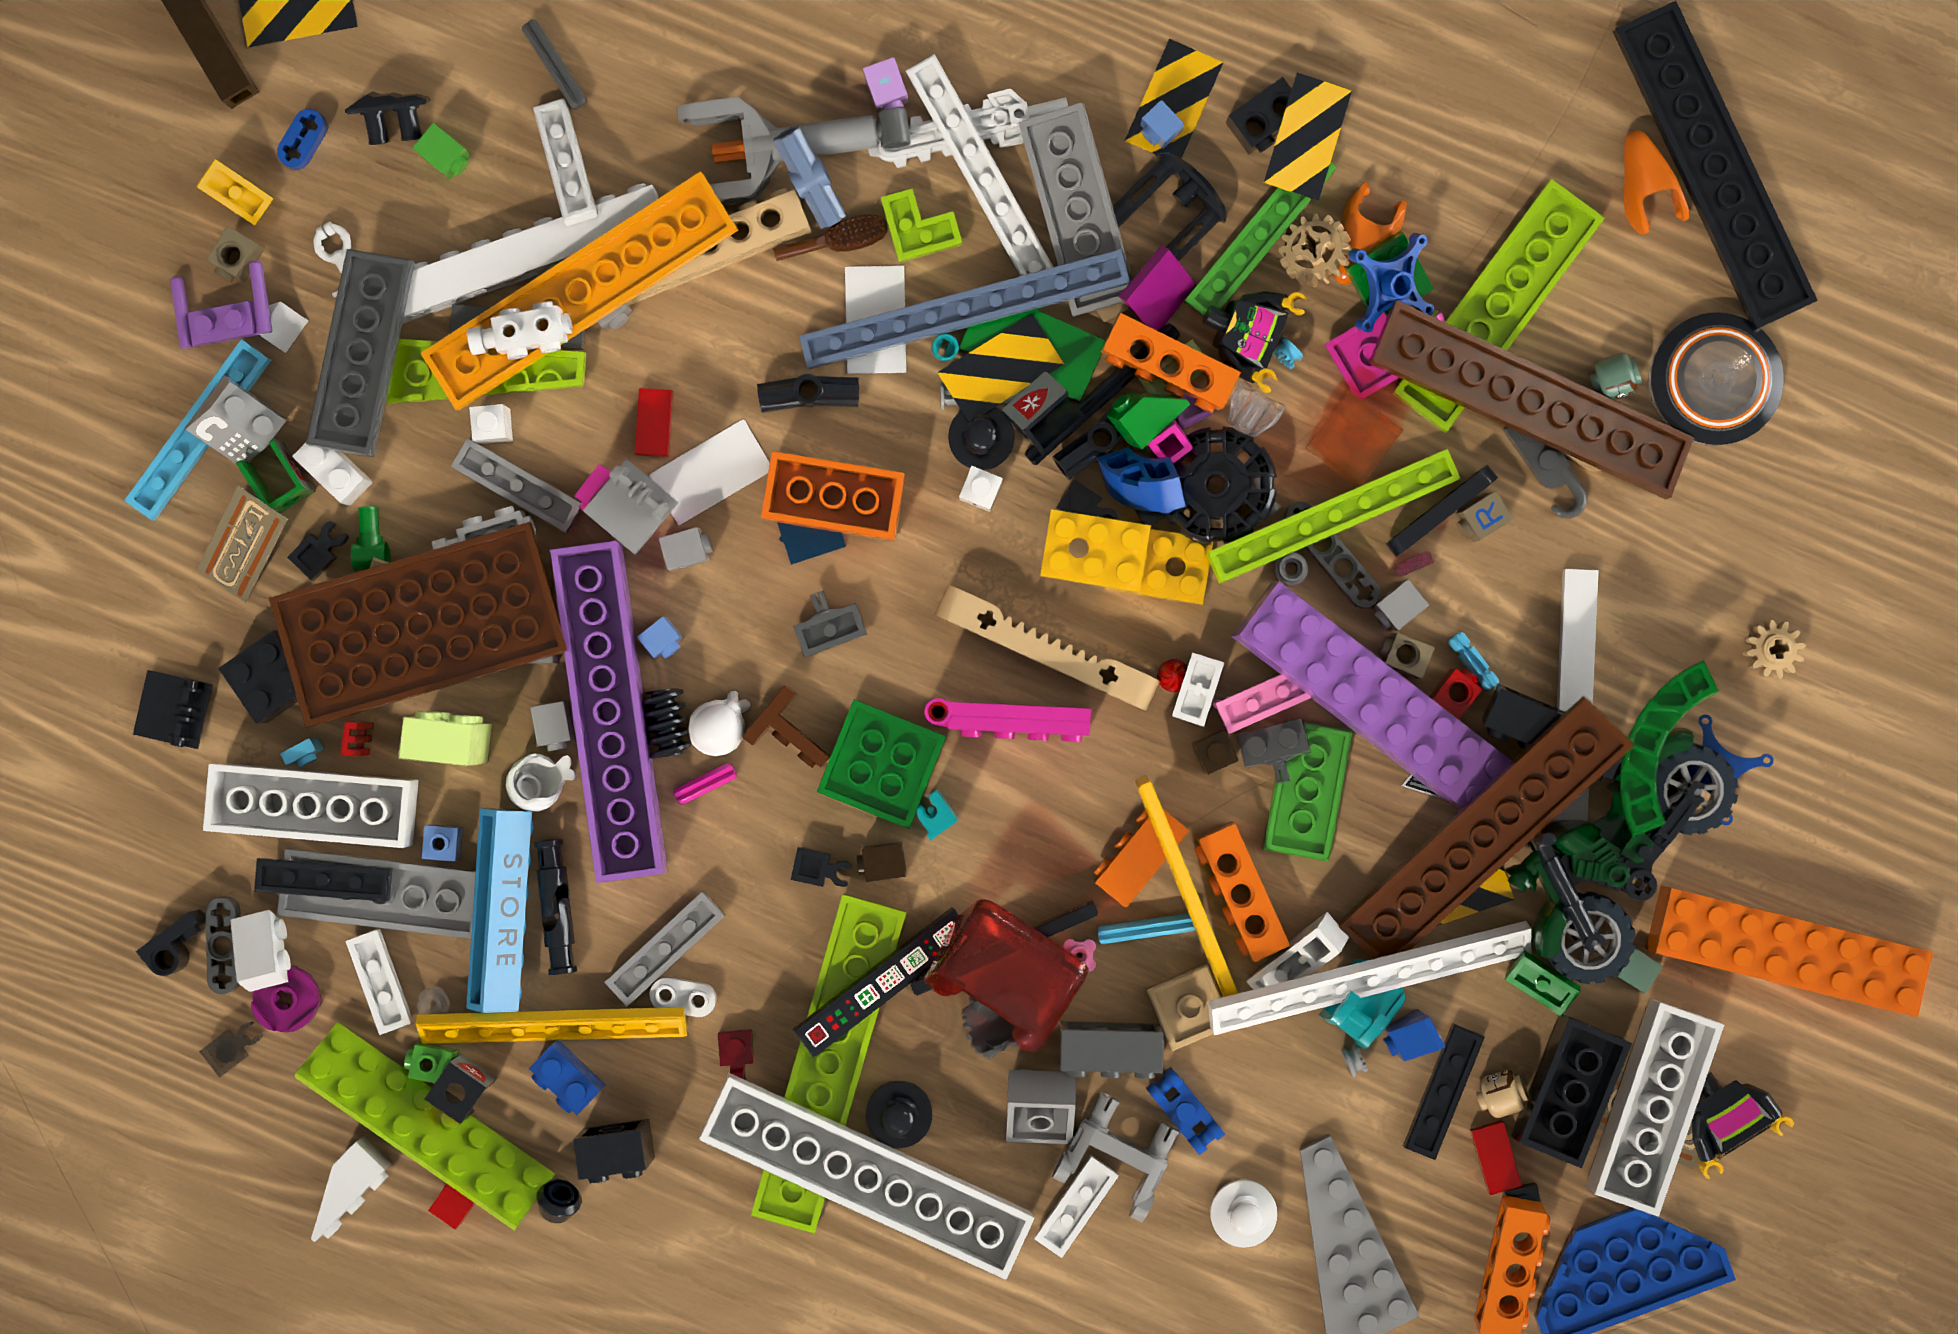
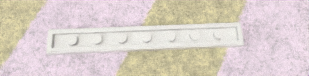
(978, 167)
(1577, 655)

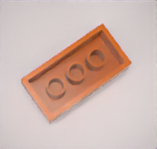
(833, 496)

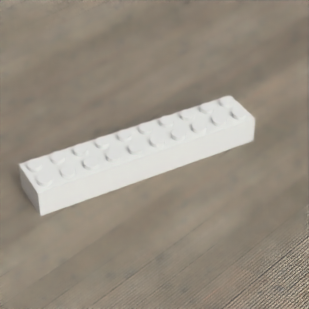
(866, 1176)

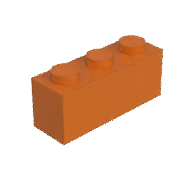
(1136, 859)

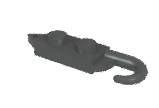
(1550, 470)

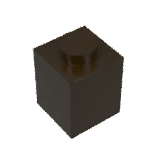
(1215, 752)
(882, 862)

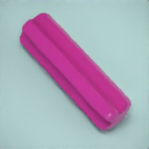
(705, 783)

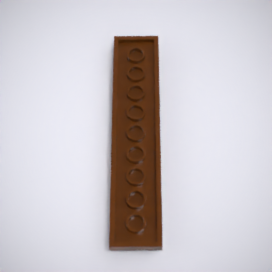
(1531, 400)
(1487, 831)

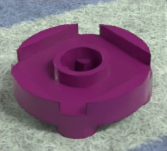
(284, 1018)

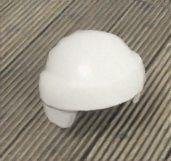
(718, 725)
(537, 781)

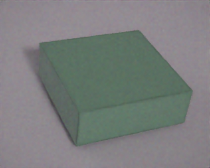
(1640, 971)

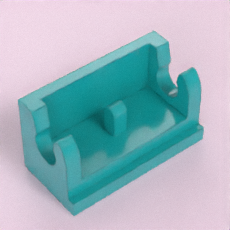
(937, 821)

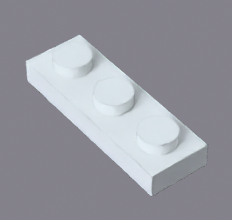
(379, 981)
(1076, 1206)

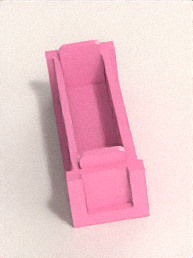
(1258, 702)

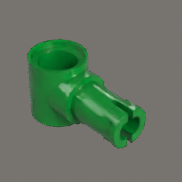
(370, 542)

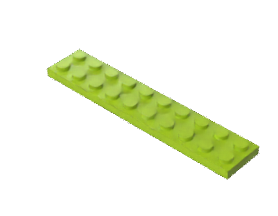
(827, 1083)

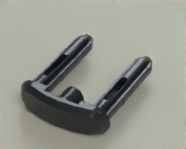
(1193, 186)

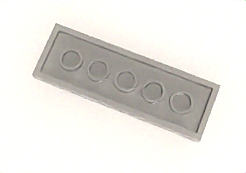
(1073, 194)
(420, 901)

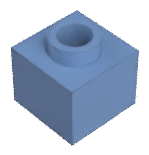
(1161, 125)
(661, 638)
(453, 842)

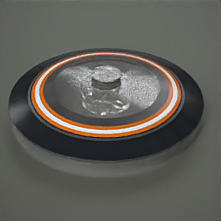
(1716, 378)

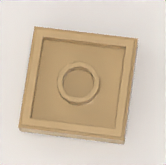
(1183, 1005)

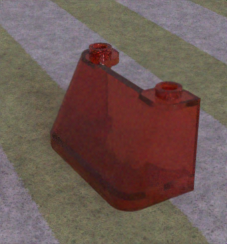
(1008, 971)

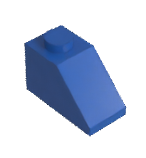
(1412, 1036)

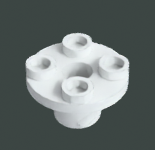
(1243, 1213)

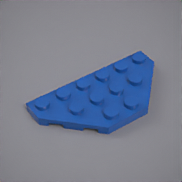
(1626, 1270)

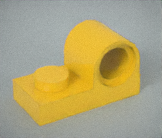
(234, 192)

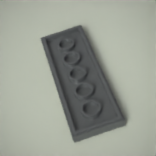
(360, 353)

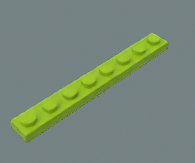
(1332, 516)

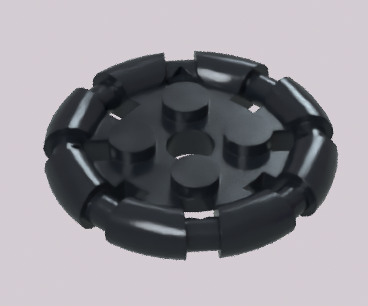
(1237, 488)

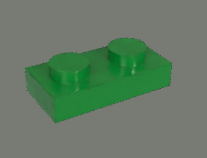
(1542, 983)

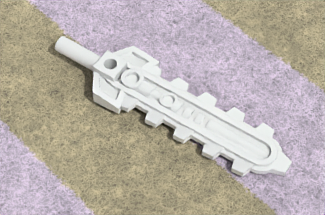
(994, 121)

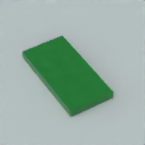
(1074, 346)

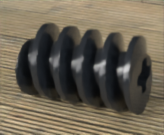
(666, 722)

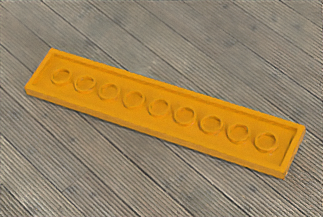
(590, 283)

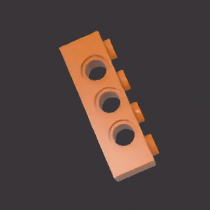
(1219, 376)
(1270, 936)
(1513, 1217)

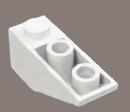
(349, 1179)

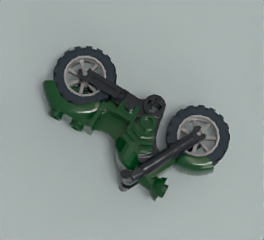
(1612, 858)

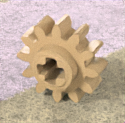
(1768, 638)

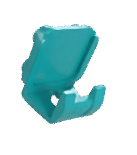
(1365, 1016)

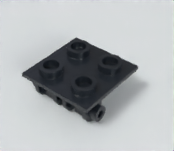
(172, 709)

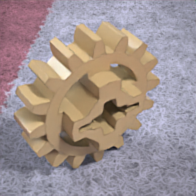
(1300, 248)

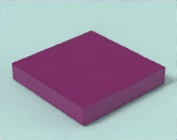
(1158, 289)

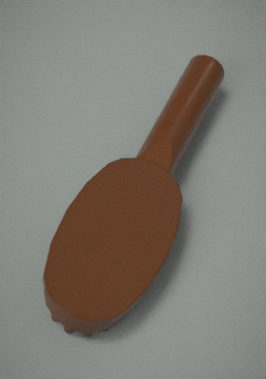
(841, 237)

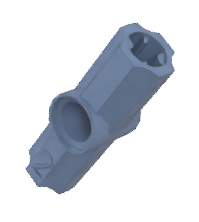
(809, 177)

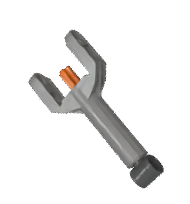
(760, 150)

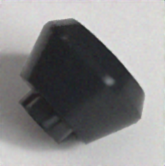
(558, 1200)

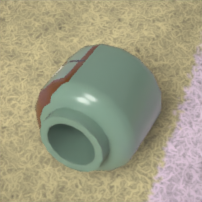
(1616, 376)

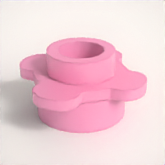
(1086, 948)

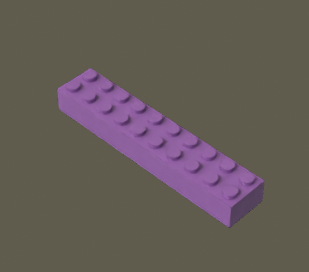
(1369, 696)
(609, 711)

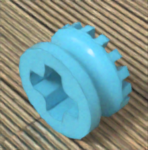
(1287, 352)

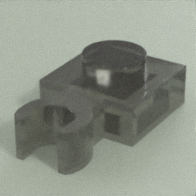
(228, 1050)

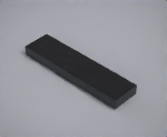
(323, 879)
(1443, 1091)

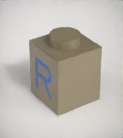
(1483, 517)

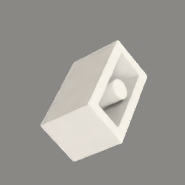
(334, 472)
(260, 950)

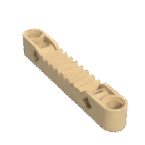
(1130, 685)

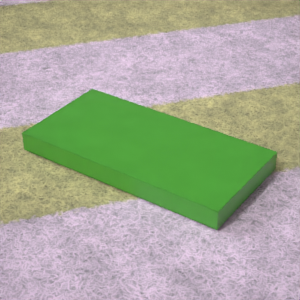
(1307, 807)

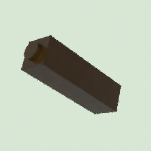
(212, 50)

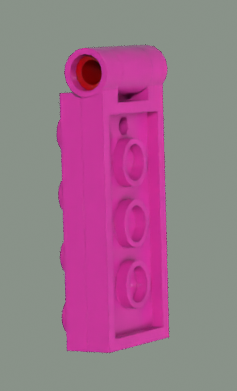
(1008, 719)

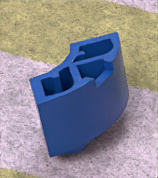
(1141, 481)

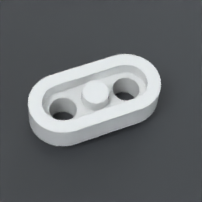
(683, 994)

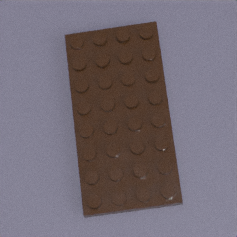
(418, 624)

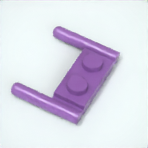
(222, 322)

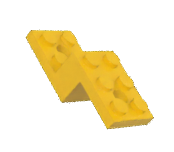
(1125, 557)

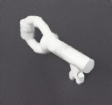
(338, 256)

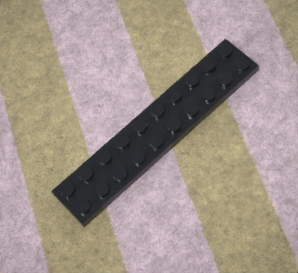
(1714, 165)

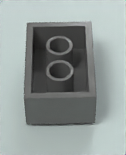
(1111, 1048)

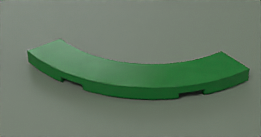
(1649, 735)

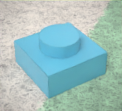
(302, 753)

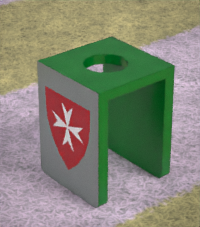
(300, 492)

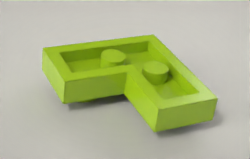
(914, 236)

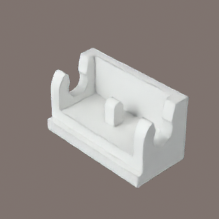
(1198, 689)

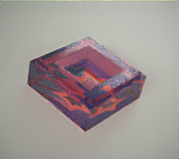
(1413, 564)

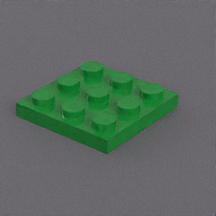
(881, 764)

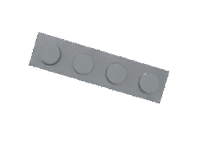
(517, 485)
(665, 948)

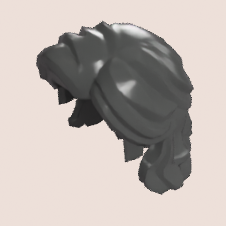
(989, 1030)

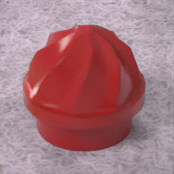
(1171, 674)

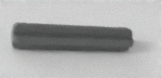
(554, 64)

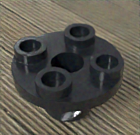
(983, 441)
(899, 1114)

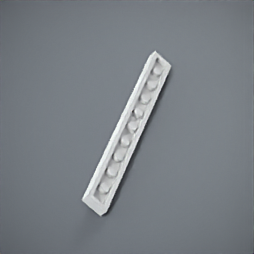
(1369, 977)

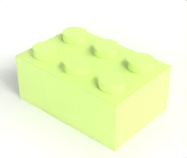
(445, 738)

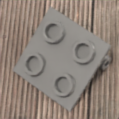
(630, 506)

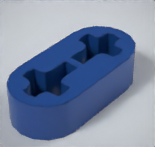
(295, 135)

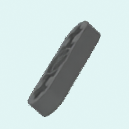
(213, 921)

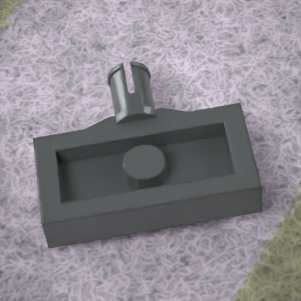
(829, 627)
(1275, 747)

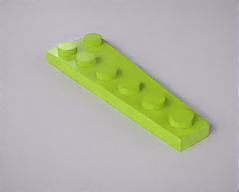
(415, 382)

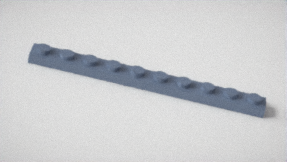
(965, 309)

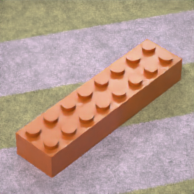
(1789, 951)

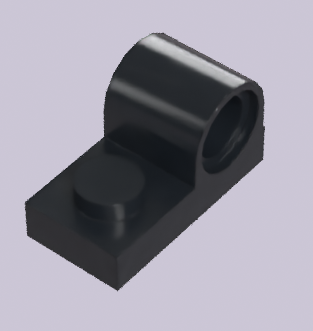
(170, 940)

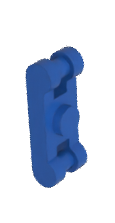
(1185, 1110)

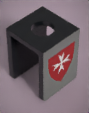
(1043, 413)
(471, 1077)

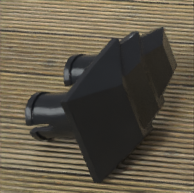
(373, 108)

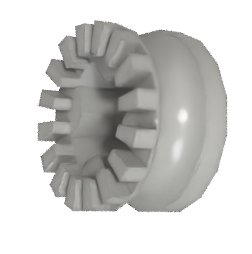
(1353, 1060)

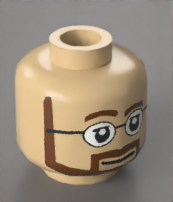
(1502, 1094)

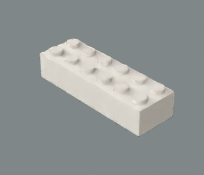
(310, 805)
(1654, 1107)

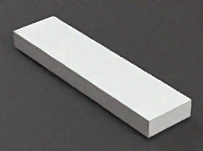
(565, 162)

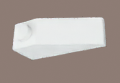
(1304, 956)

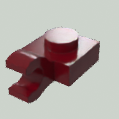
(736, 1050)

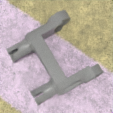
(1150, 1160)

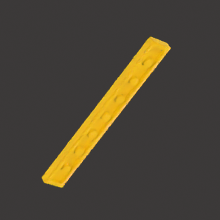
(1185, 886)
(552, 1025)

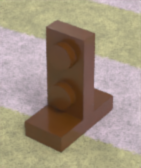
(785, 731)

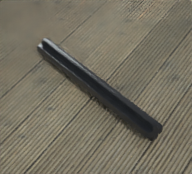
(1103, 393)

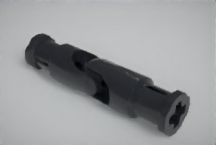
(558, 933)

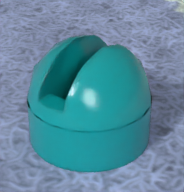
(950, 350)

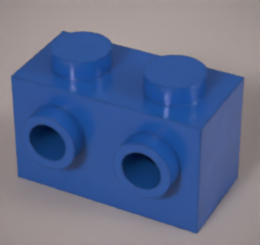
(566, 1078)

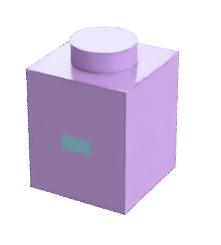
(885, 85)

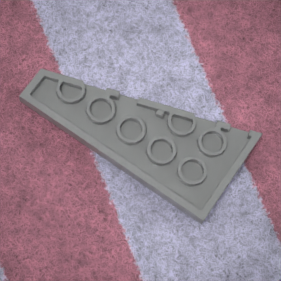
(1353, 1268)

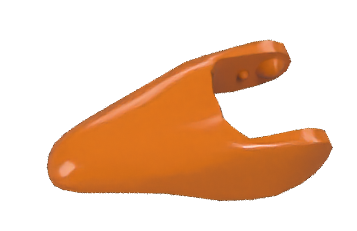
(1646, 174)
(1363, 232)

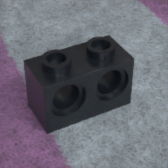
(1261, 111)

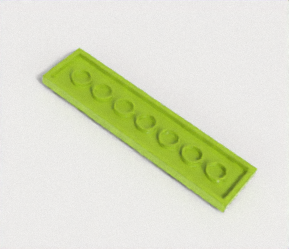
(1513, 284)
(395, 1108)

